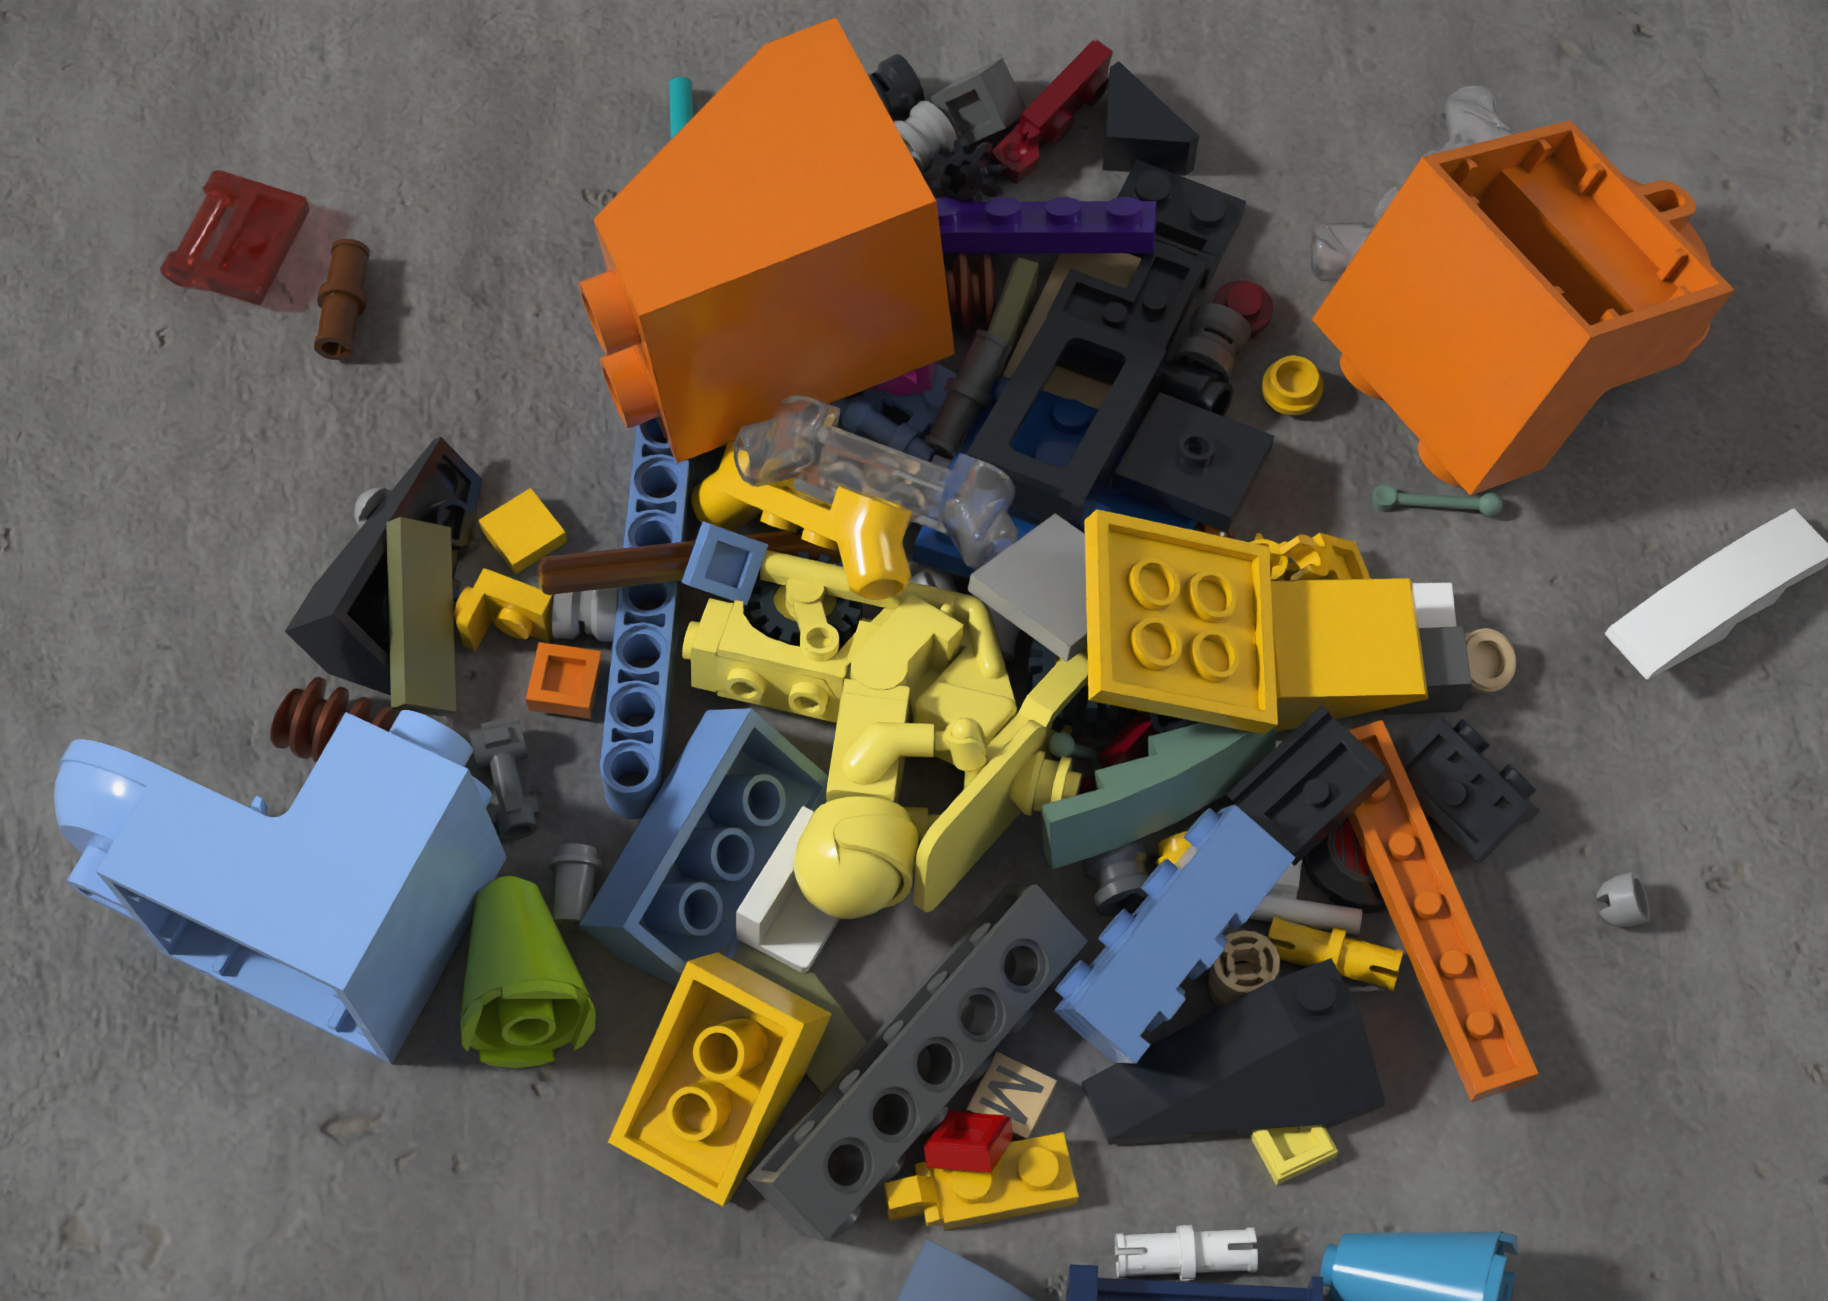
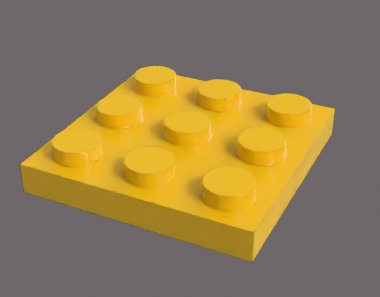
(1179, 623)

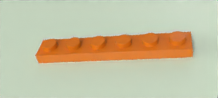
(1438, 931)

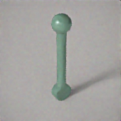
(1386, 497)
(1064, 745)

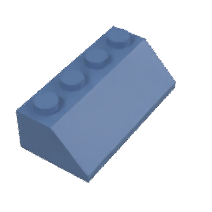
(703, 844)

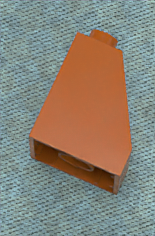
(769, 253)

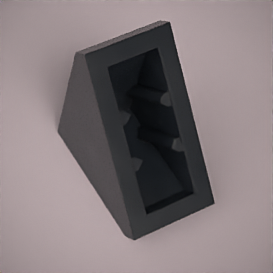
(1143, 128)

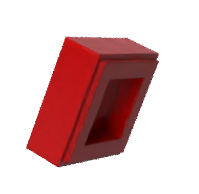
(969, 1141)

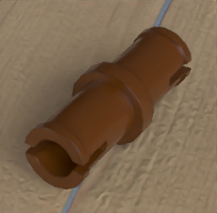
(342, 299)

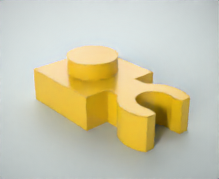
(1325, 558)

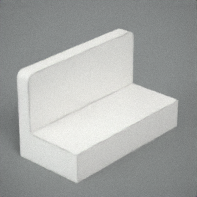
(778, 915)

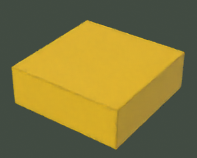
(522, 531)

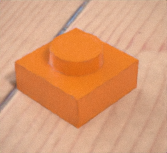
(564, 680)

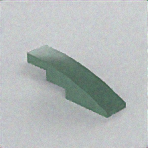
(1148, 794)

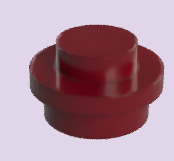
(1248, 300)

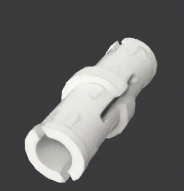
(1186, 1252)

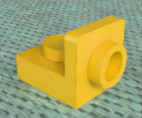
(510, 604)

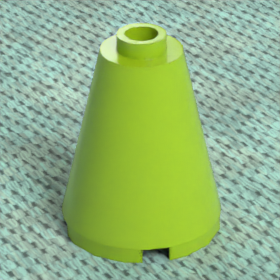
(520, 981)

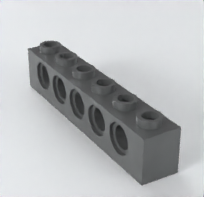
(796, 1170)

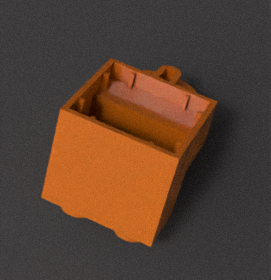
(1517, 296)

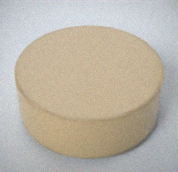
(1490, 660)

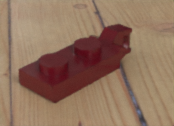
(1053, 110)

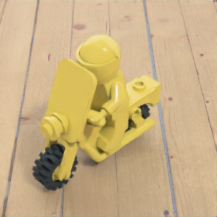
(898, 687)

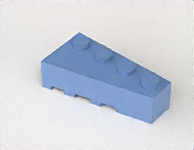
(1171, 933)

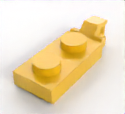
(1027, 1180)

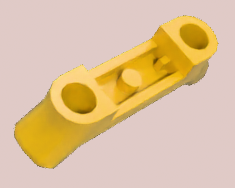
(859, 524)

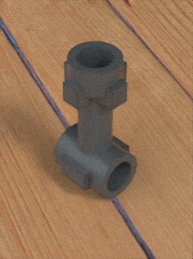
(499, 747)

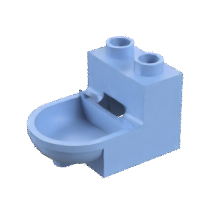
(318, 911)

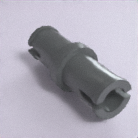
(968, 393)

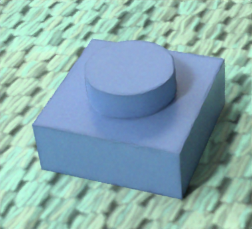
(724, 563)

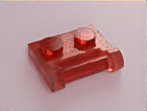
(251, 244)

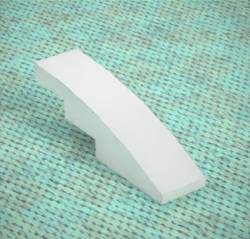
(1719, 594)

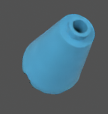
(1420, 1266)

